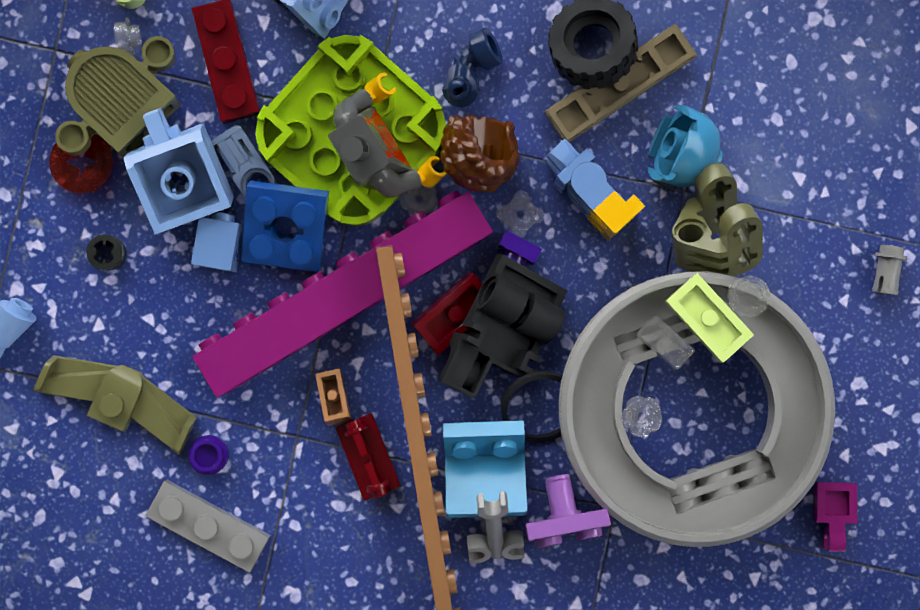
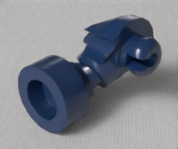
(462, 82)

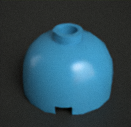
(684, 147)

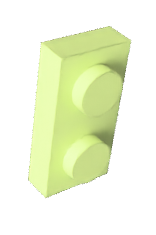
(709, 318)

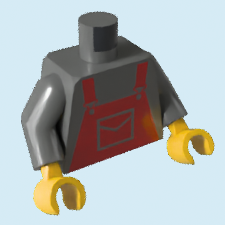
(370, 148)

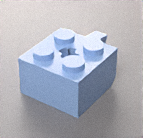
(174, 150)

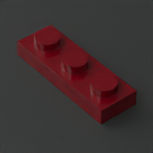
(226, 61)

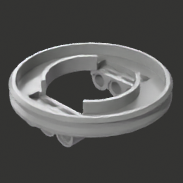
(721, 499)

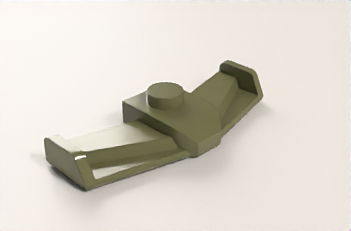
(118, 397)

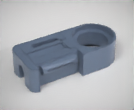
(241, 157)

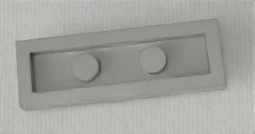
(207, 525)

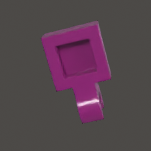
(834, 505)

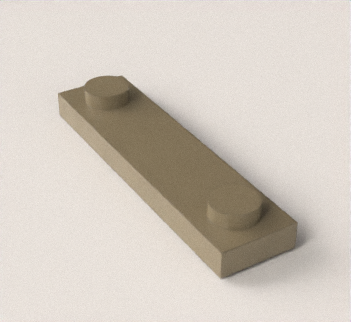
(589, 107)

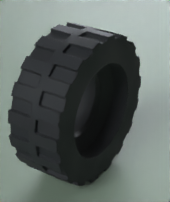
(598, 71)

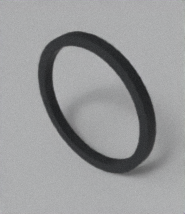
(517, 384)

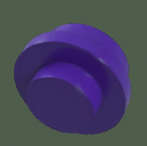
(208, 454)

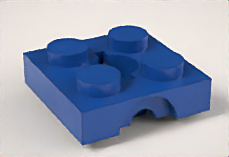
(271, 247)

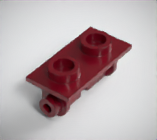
(368, 457)

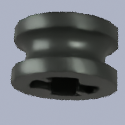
(93, 252)

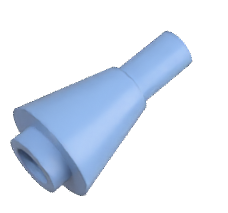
(15, 319)

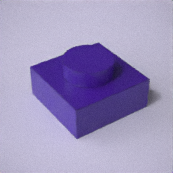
(519, 249)

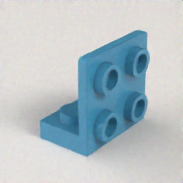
(485, 461)

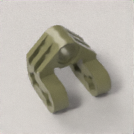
(713, 212)

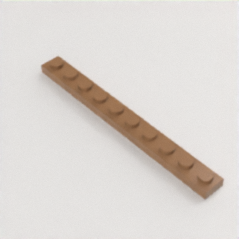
(417, 426)

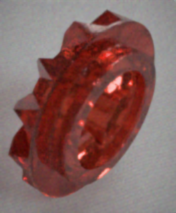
(93, 177)

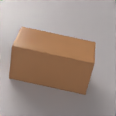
(333, 397)

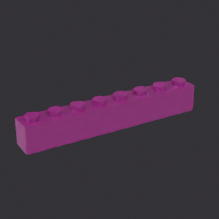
(339, 296)

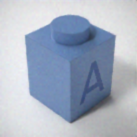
(218, 242)

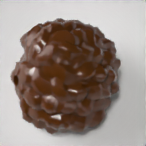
(479, 152)

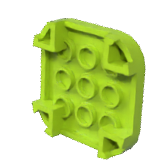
(298, 120)

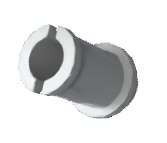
(888, 269)

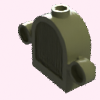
(113, 94)

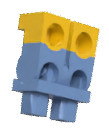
(589, 189)

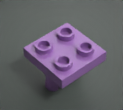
(565, 517)

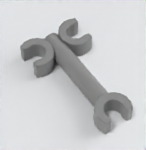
(495, 543)

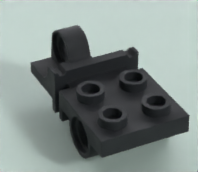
(507, 326)

